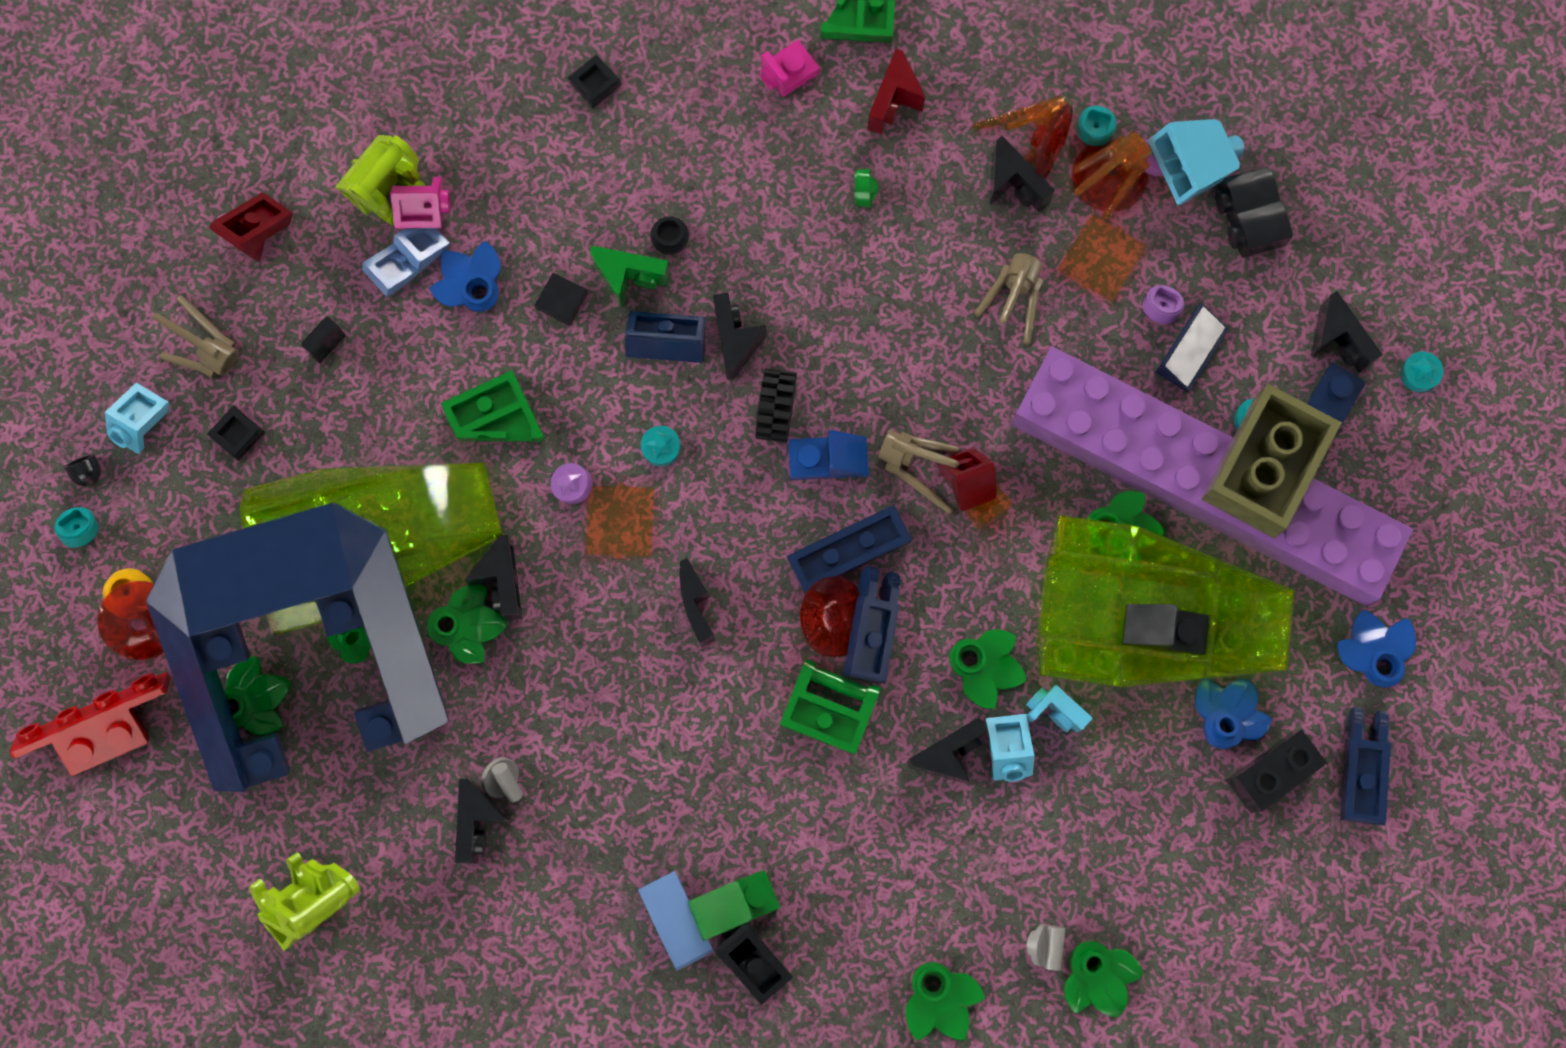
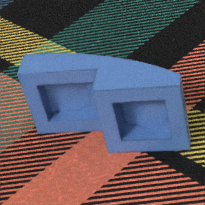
(405, 258)
(673, 920)

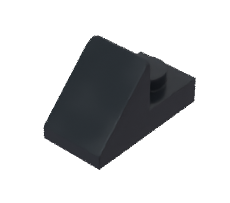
(1012, 169)
(1340, 325)
(736, 344)
(499, 567)
(1165, 629)
(939, 757)
(474, 808)
(753, 963)

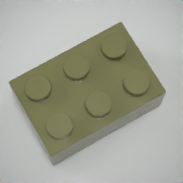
(1271, 461)

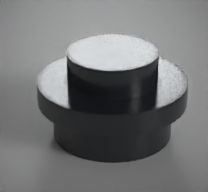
(669, 235)

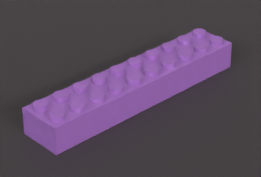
(1174, 461)

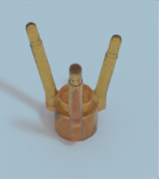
(1038, 113)
(1128, 153)

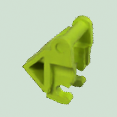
(379, 168)
(307, 902)

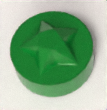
(865, 188)

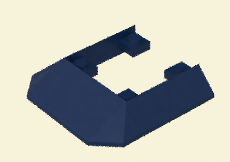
(275, 566)

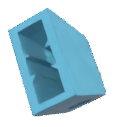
(1195, 156)

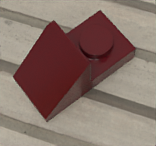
(897, 88)
(252, 224)
(972, 480)

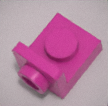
(788, 68)
(420, 205)

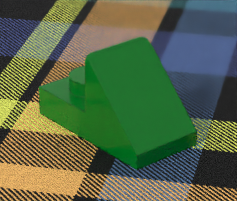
(619, 266)
(733, 905)

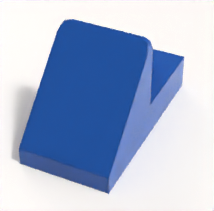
(828, 457)

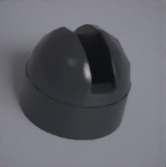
(82, 468)

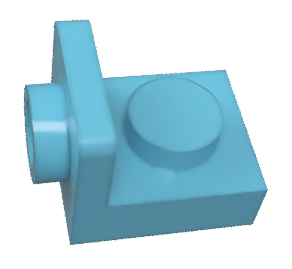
(134, 416)
(1065, 713)
(1010, 747)

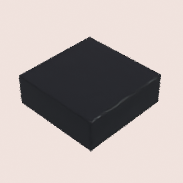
(594, 81)
(561, 299)
(323, 339)
(235, 433)

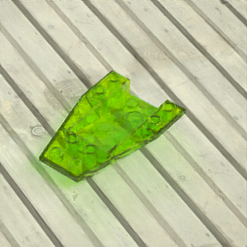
(428, 511)
(1106, 565)

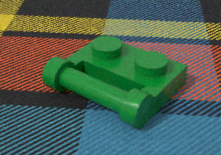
(825, 719)

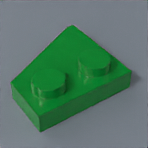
(860, 21)
(493, 413)

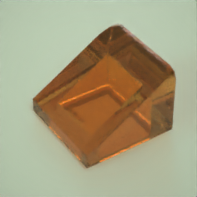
(988, 511)

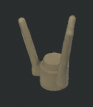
(1020, 278)
(214, 354)
(901, 449)

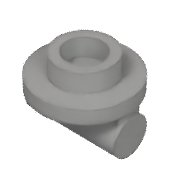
(501, 779)
(1046, 946)

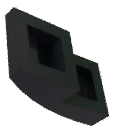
(693, 593)

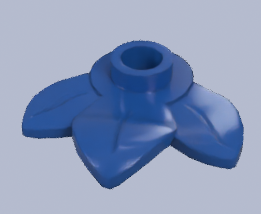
(467, 274)
(1376, 643)
(1233, 706)

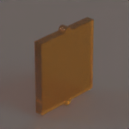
(1101, 258)
(620, 521)

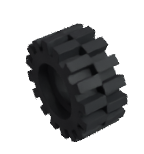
(776, 405)

